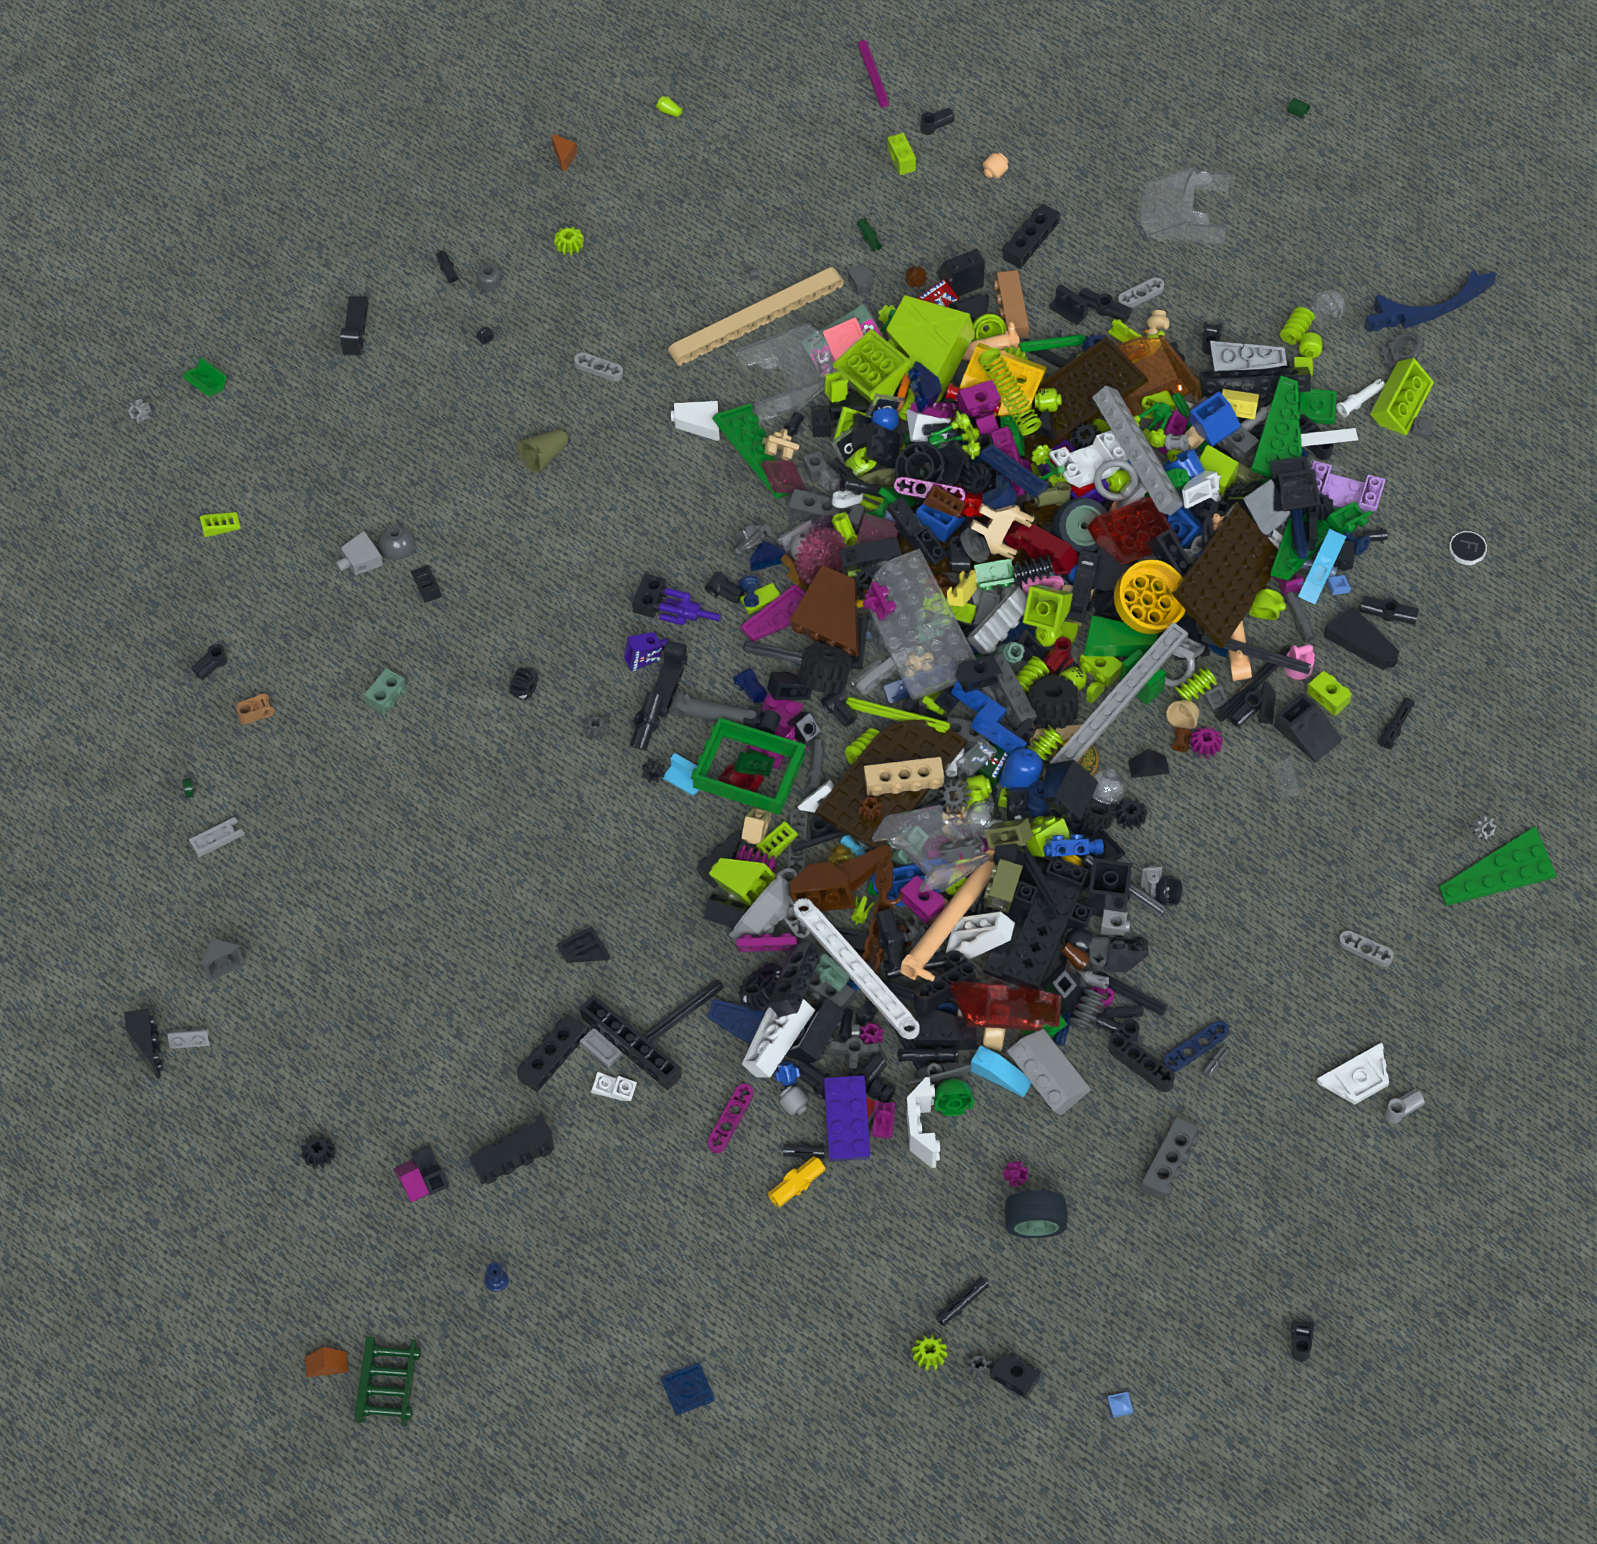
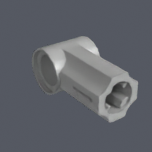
(1404, 1105)

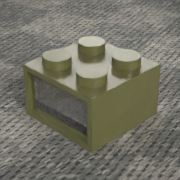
(1001, 891)

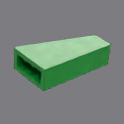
(1115, 638)

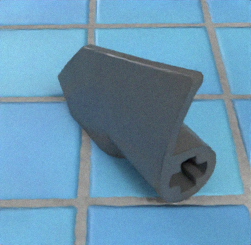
(940, 1072)

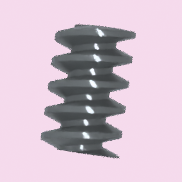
(1087, 1010)

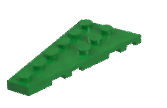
(1281, 430)

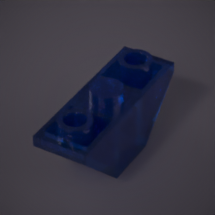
(924, 386)

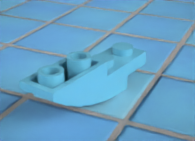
(1322, 566)

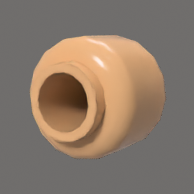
(995, 165)

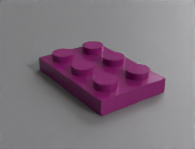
(765, 943)

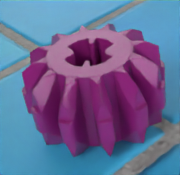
(1210, 747)

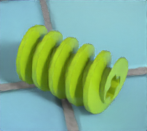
(1297, 325)
(859, 463)
(1033, 670)
(1197, 684)
(1046, 743)
(857, 747)

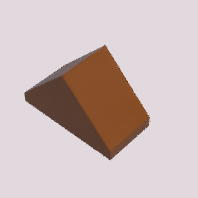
(565, 150)
(326, 1362)

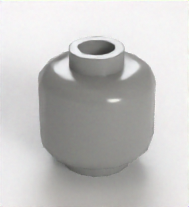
(793, 1100)

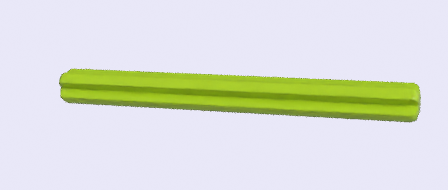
(895, 714)

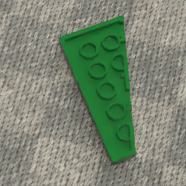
(745, 434)
(1287, 561)
(1510, 867)

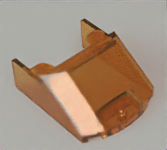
(1163, 369)

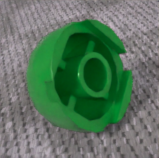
(953, 1097)

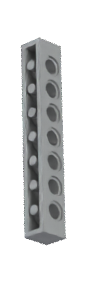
(1138, 450)

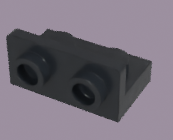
(1069, 305)

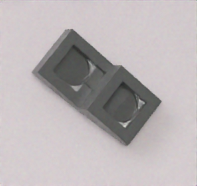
(1215, 697)

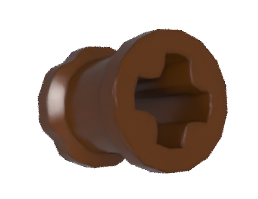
(1181, 740)

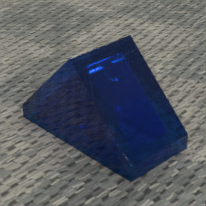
(766, 556)

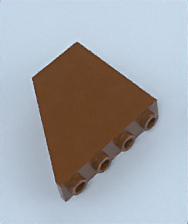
(830, 611)

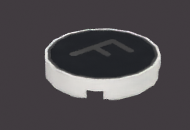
(1468, 548)

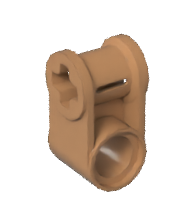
(255, 709)

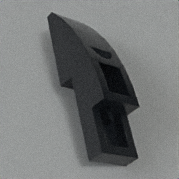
(914, 532)

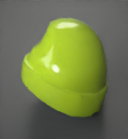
(1267, 605)

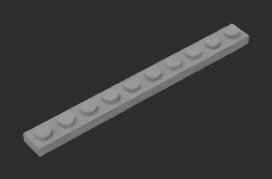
(1122, 694)

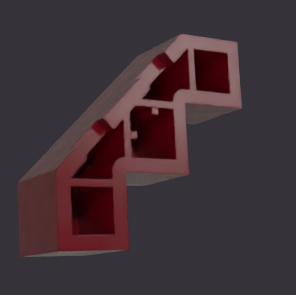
(1039, 543)

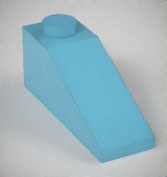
(1000, 1071)

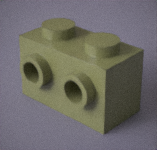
(1008, 833)

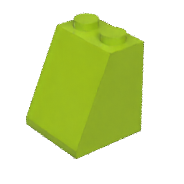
(742, 878)

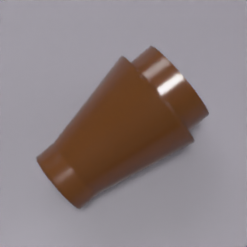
(1076, 956)

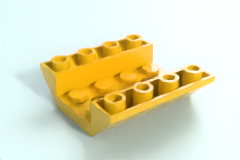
(1020, 367)

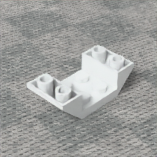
(1083, 463)
(921, 1144)

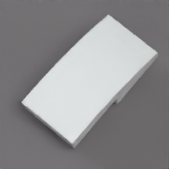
(614, 1088)

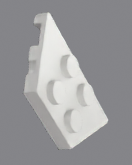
(1358, 1076)

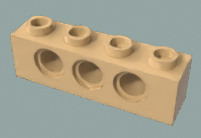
(911, 769)

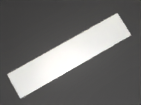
(1329, 437)

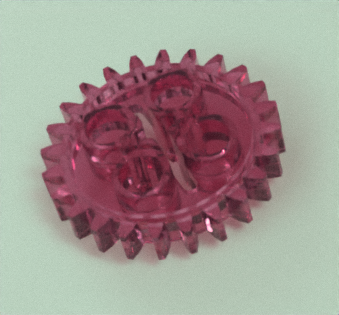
(817, 550)

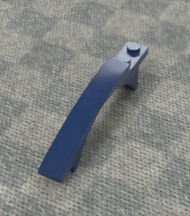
(1393, 313)

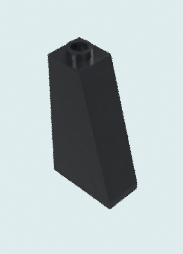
(1361, 638)

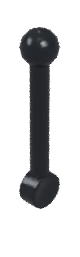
(997, 815)

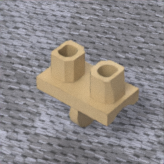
(1194, 437)
(781, 441)

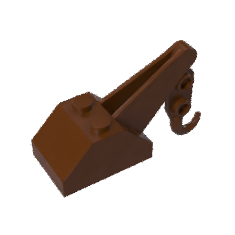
(834, 886)

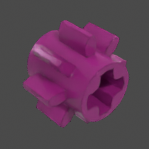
(876, 1032)
(1015, 1173)

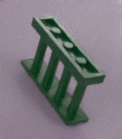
(370, 1370)

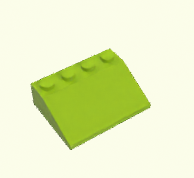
(873, 366)

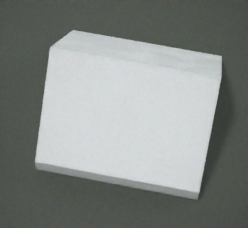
(917, 420)

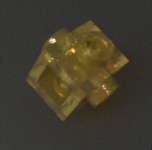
(840, 855)

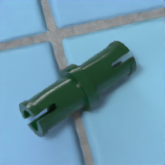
(869, 234)

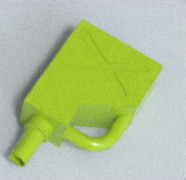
(930, 336)

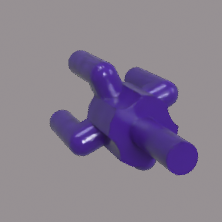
(684, 609)

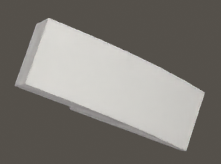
(1200, 488)

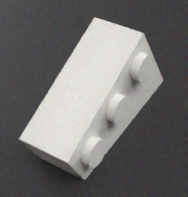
(980, 933)

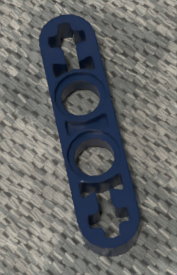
(1197, 1048)

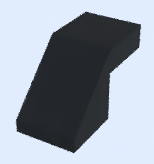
(429, 1169)

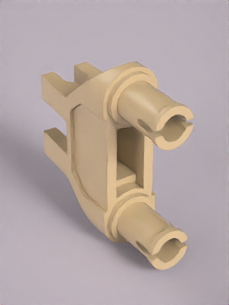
(999, 525)

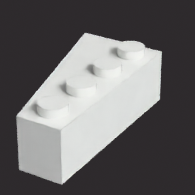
(774, 1040)

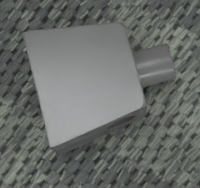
(359, 555)

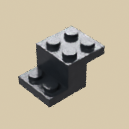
(880, 443)
(1295, 483)

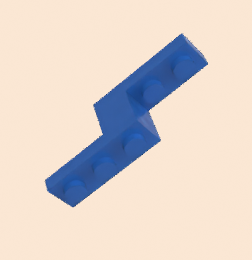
(988, 719)

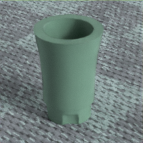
(1012, 651)

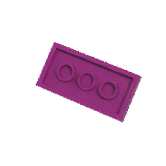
(787, 710)

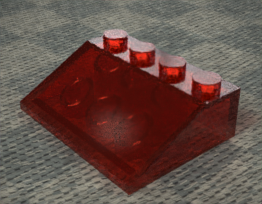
(1128, 530)

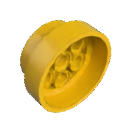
(1148, 573)

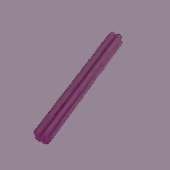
(873, 74)

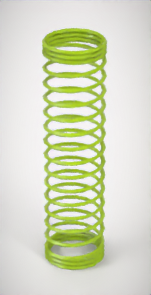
(995, 356)

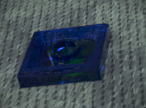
(687, 1389)

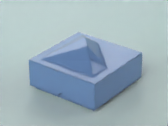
(1338, 585)
(1120, 1404)

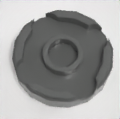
(974, 545)

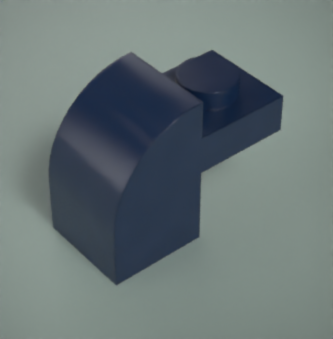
(1002, 495)

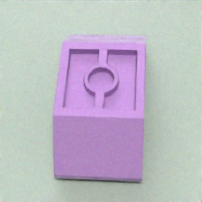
(1346, 491)

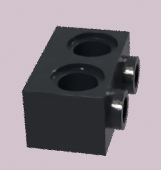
(647, 595)

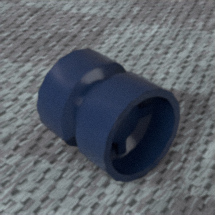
(1035, 801)

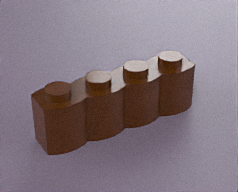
(873, 953)

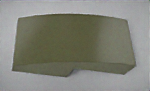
(882, 477)

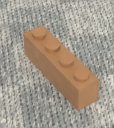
(1011, 301)

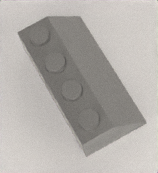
(1049, 1071)

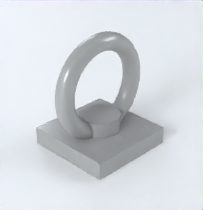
(1130, 492)
(1188, 649)

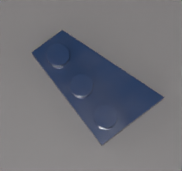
(736, 1019)

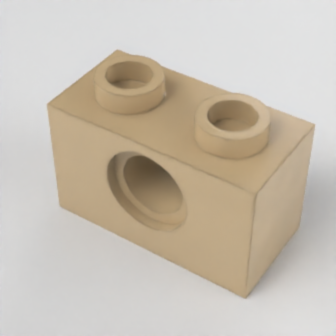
(756, 825)

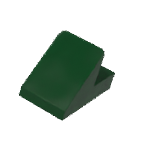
(754, 763)

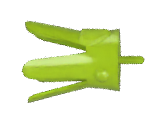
(859, 914)

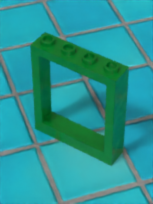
(755, 738)

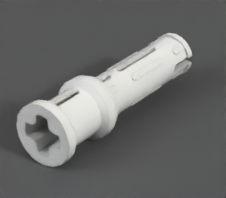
(1355, 401)

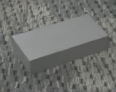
(601, 1048)

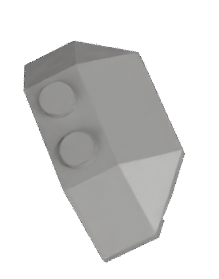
(765, 911)

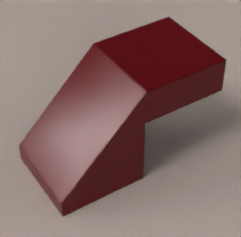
(740, 780)

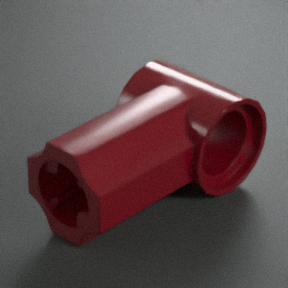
(1057, 656)

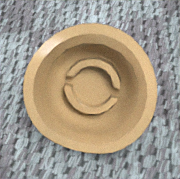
(1183, 714)

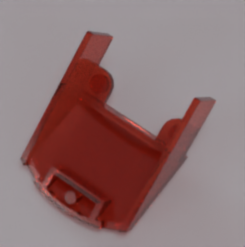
(1000, 1007)

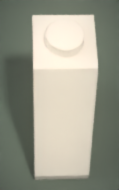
(697, 418)

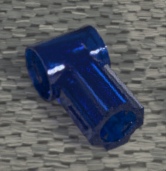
(749, 684)

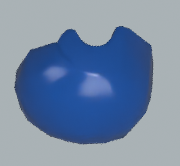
(886, 418)

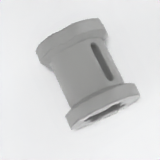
(1177, 442)

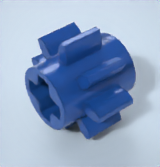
(787, 1073)

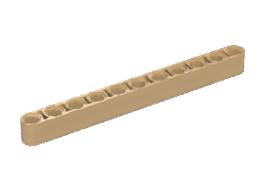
(755, 315)

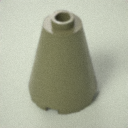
(541, 449)

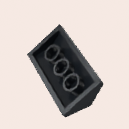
(1112, 850)

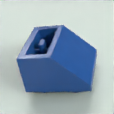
(1214, 419)
(939, 523)

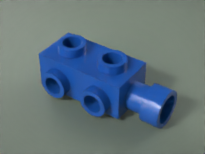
(1072, 846)

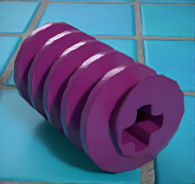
(743, 855)

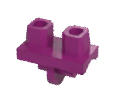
(876, 601)
(883, 1120)

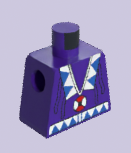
(643, 650)

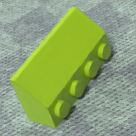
(1402, 396)

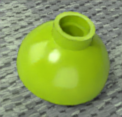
(995, 326)

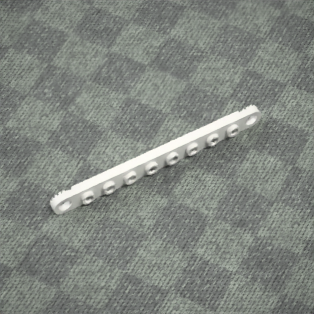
(857, 968)

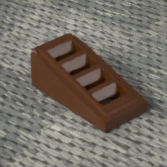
(934, 498)

